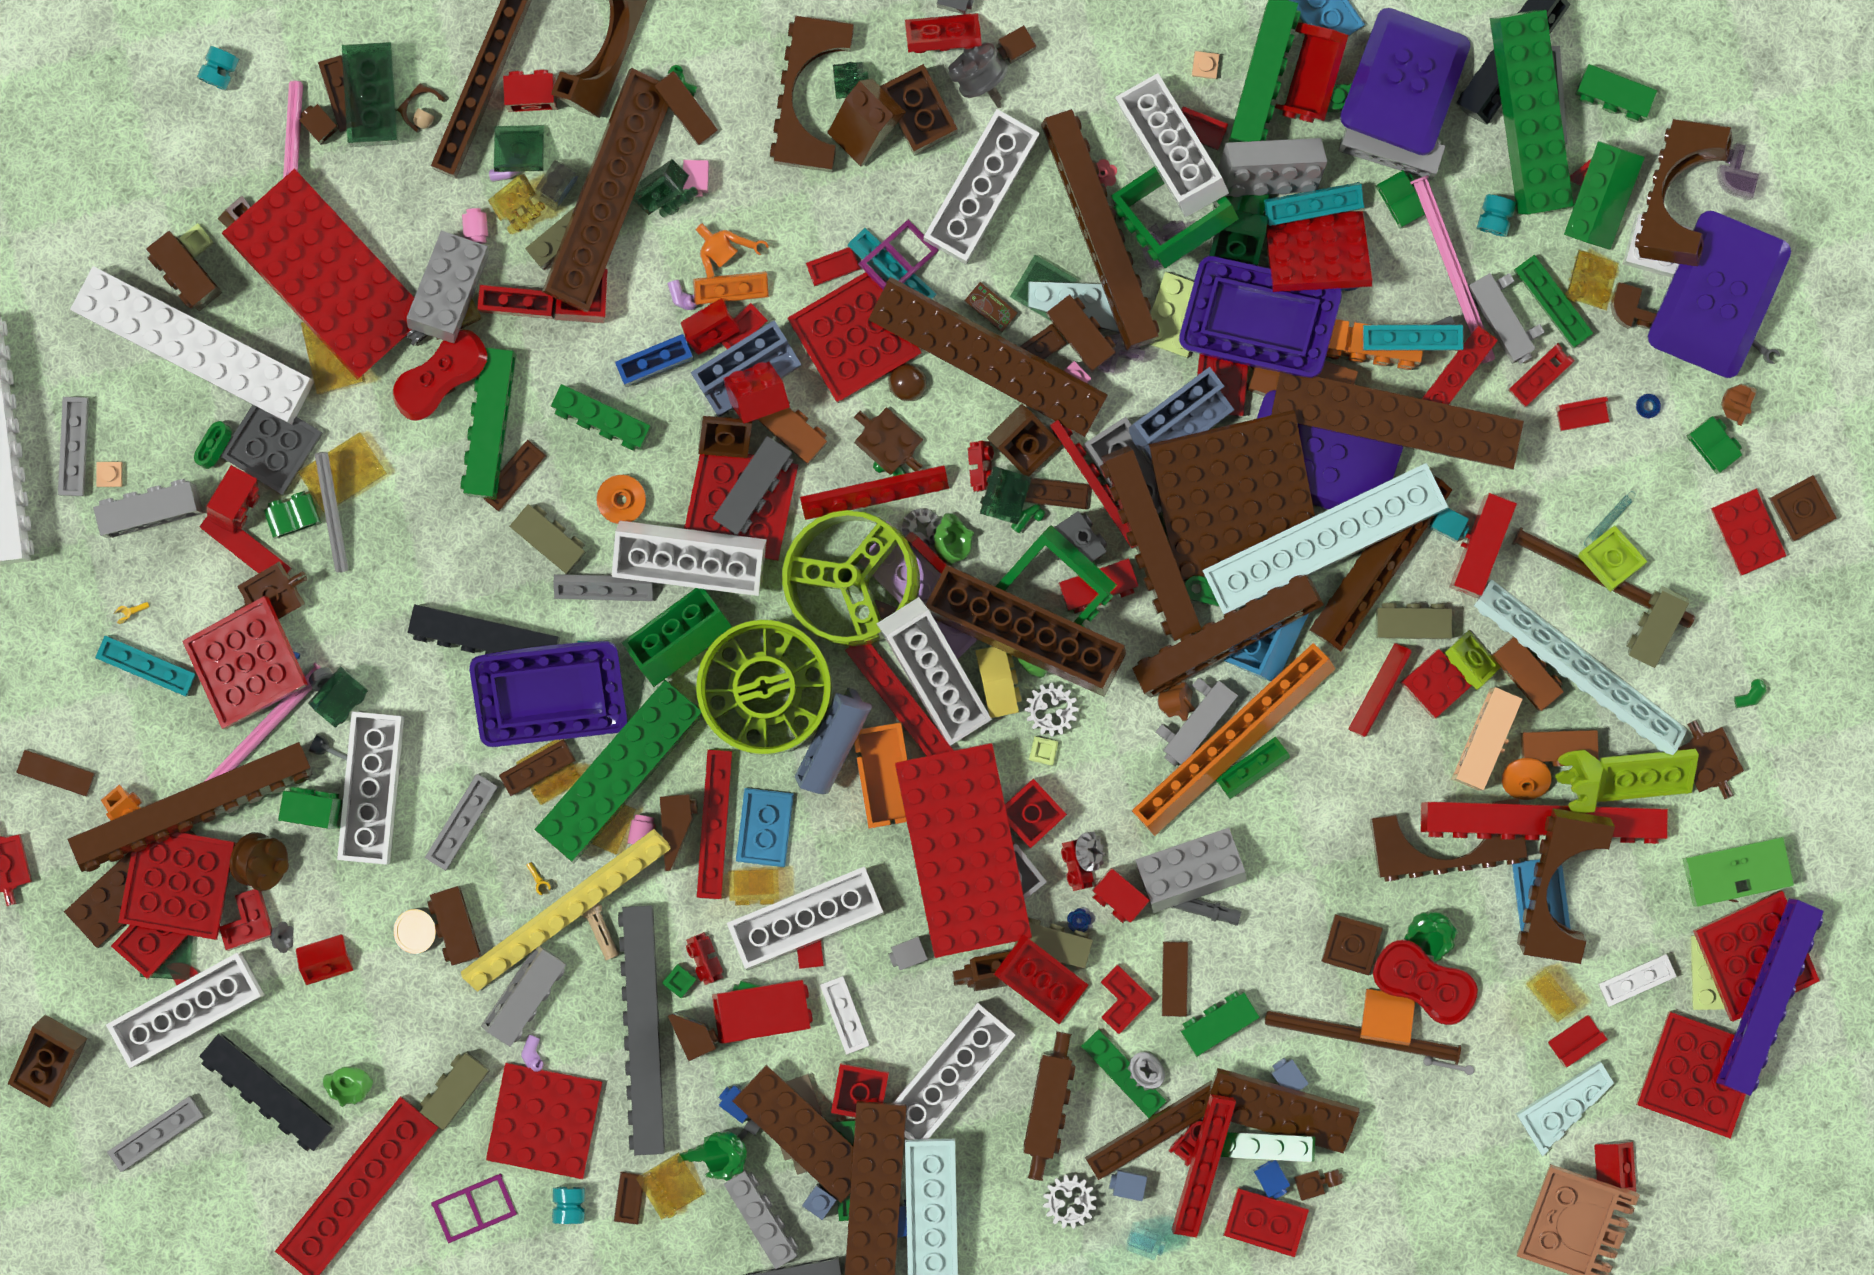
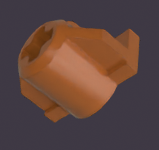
(1738, 402)
(1176, 701)

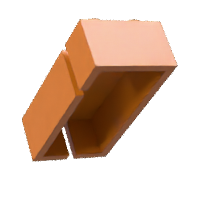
(1349, 342)
(878, 776)

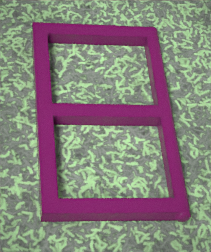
(886, 244)
(481, 1225)

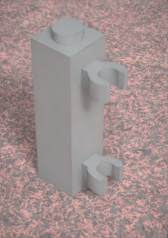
(1502, 319)
(1199, 723)

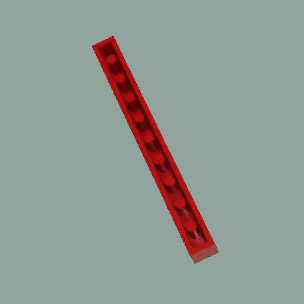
(1530, 821)

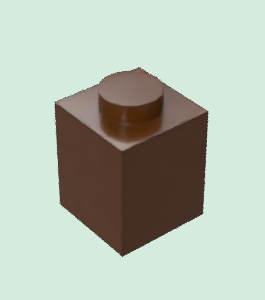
(1016, 45)
(318, 123)

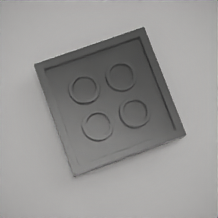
(271, 448)

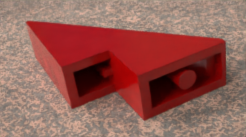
(1461, 367)

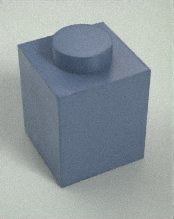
(1288, 1074)
(1128, 1185)
(819, 1202)

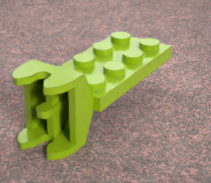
(1626, 776)

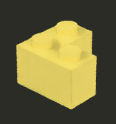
(998, 681)

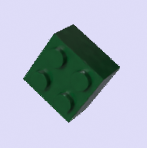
(1241, 240)

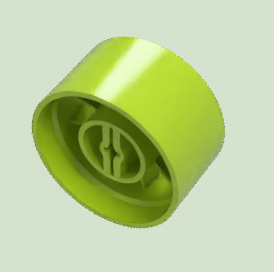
(741, 664)

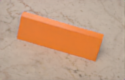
(730, 287)

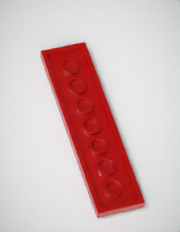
(357, 1188)

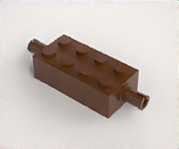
(1047, 1106)

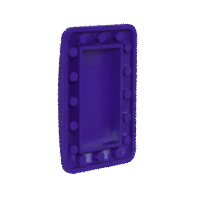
(1405, 81)
(1720, 305)
(1245, 322)
(1340, 463)
(548, 693)

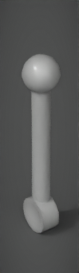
(1469, 1070)

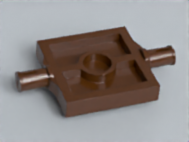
(888, 441)
(277, 586)
(1716, 759)

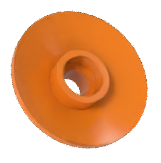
(612, 489)
(1526, 771)

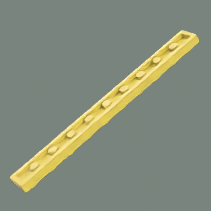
(565, 910)

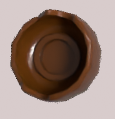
(907, 382)

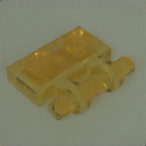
(513, 197)

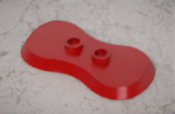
(423, 387)
(1409, 973)

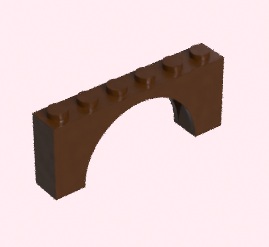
(809, 41)
(591, 87)
(1685, 146)
(1565, 837)
(1398, 857)

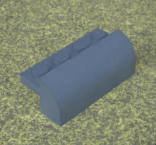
(762, 346)
(1185, 412)
(832, 742)

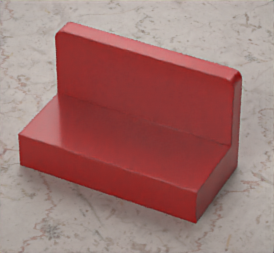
(1207, 129)
(709, 326)
(1582, 413)
(323, 959)
(1577, 1041)
(1616, 1164)

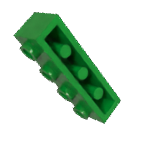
(600, 416)

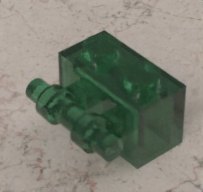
(661, 187)
(1005, 495)
(338, 697)

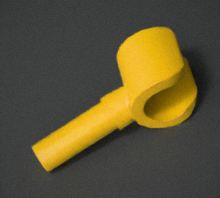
(129, 611)
(538, 879)

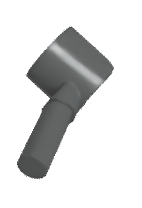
(1763, 350)
(750, 1127)

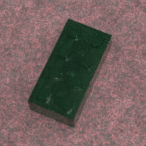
(370, 94)

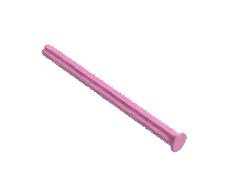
(293, 127)
(1449, 257)
(263, 729)

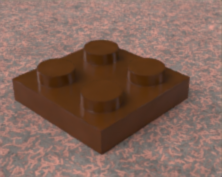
(1802, 508)
(1351, 944)

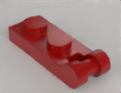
(1540, 375)

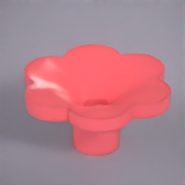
(1110, 171)

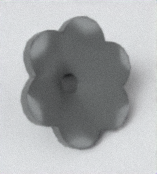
(282, 937)

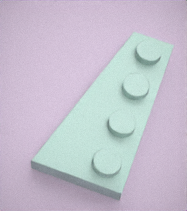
(1047, 294)
(1563, 1106)

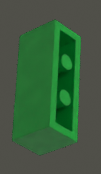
(1615, 93)
(1219, 1022)

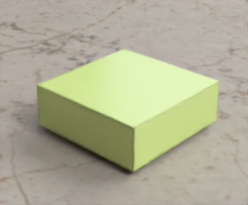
(196, 240)
(1043, 751)

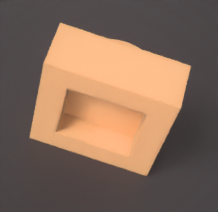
(1205, 65)
(108, 474)

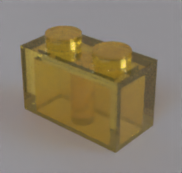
(754, 885)
(1549, 995)

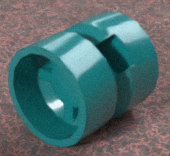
(219, 59)
(1496, 215)
(568, 1205)

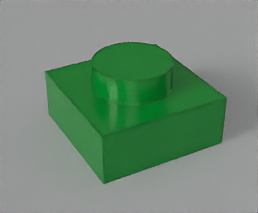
(679, 981)

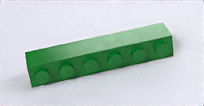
(489, 425)

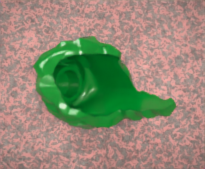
(1432, 934)
(722, 1153)

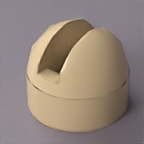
(423, 119)

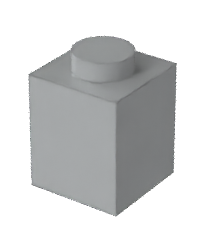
(907, 953)

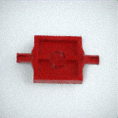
(13, 867)

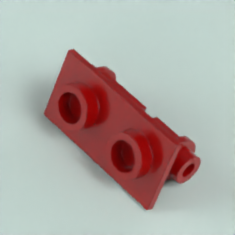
(980, 454)
(1076, 876)
(707, 969)

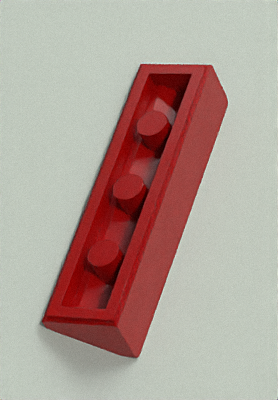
(1380, 690)

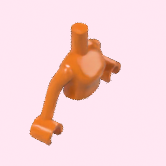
(719, 247)

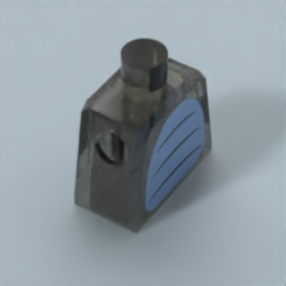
(556, 184)

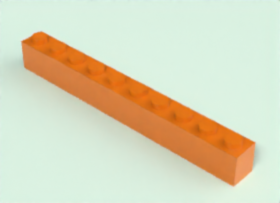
(1233, 739)

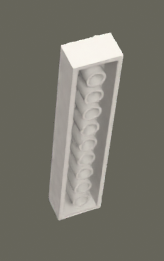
(192, 345)
(13, 522)

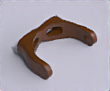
(403, 107)

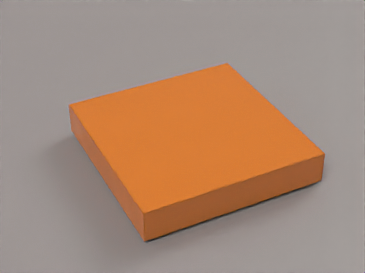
(1387, 1018)

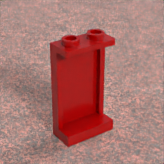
(1314, 73)
(762, 1011)

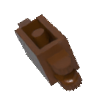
(980, 972)

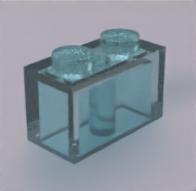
(1145, 1242)

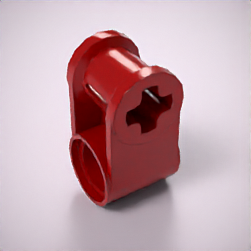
(1186, 1141)

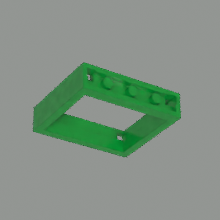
(1184, 241)
(1072, 558)

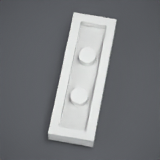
(1637, 980)
(844, 1015)

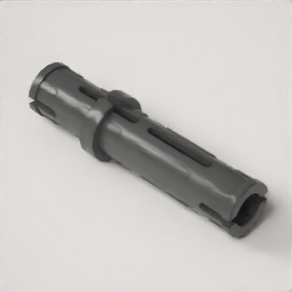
(1211, 910)

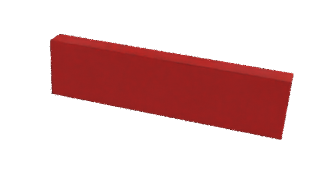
(243, 547)

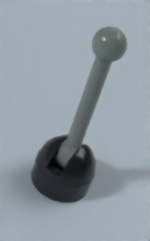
(321, 745)

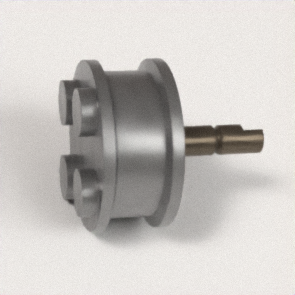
(979, 72)

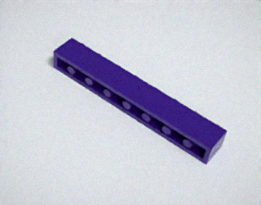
(1770, 997)

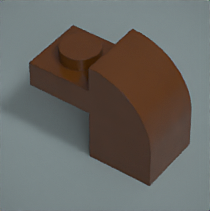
(1625, 310)

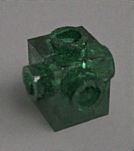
(847, 76)

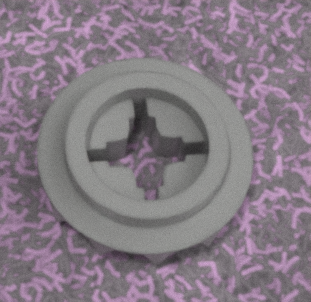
(924, 516)
(1086, 859)
(1152, 1066)

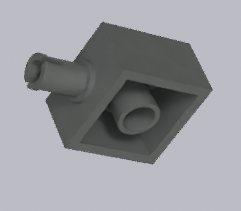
(1079, 533)

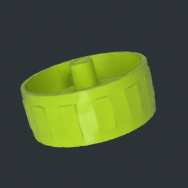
(798, 571)

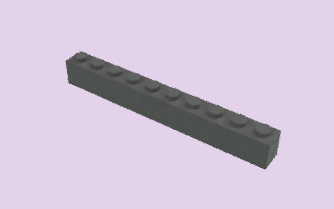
(643, 1030)

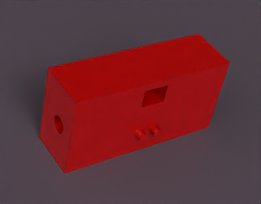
(1482, 545)

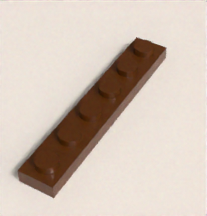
(1148, 1133)

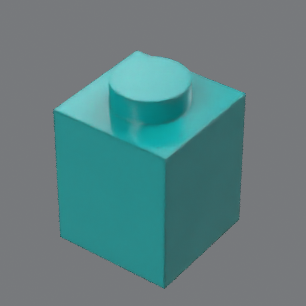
(1450, 524)

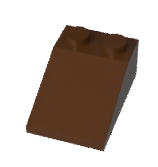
(865, 120)
(676, 822)
(47, 1060)

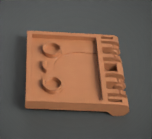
(1574, 1221)

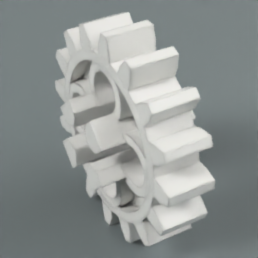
(1038, 704)
(1071, 1215)

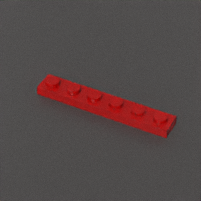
(1090, 474)
(875, 492)
(898, 699)
(714, 824)
(1203, 1165)

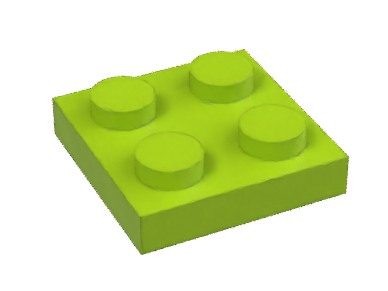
(1612, 558)
(1472, 660)

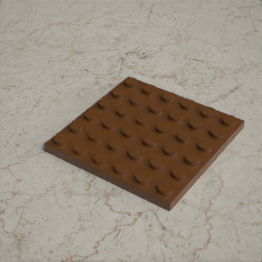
(1230, 488)

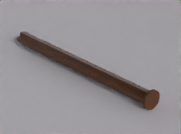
(1578, 566)
(1353, 1035)

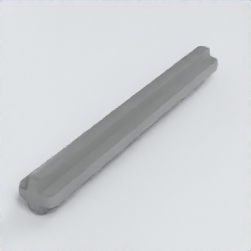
(331, 511)

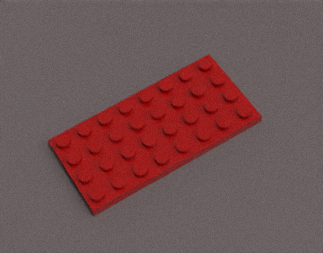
(323, 273)
(963, 850)

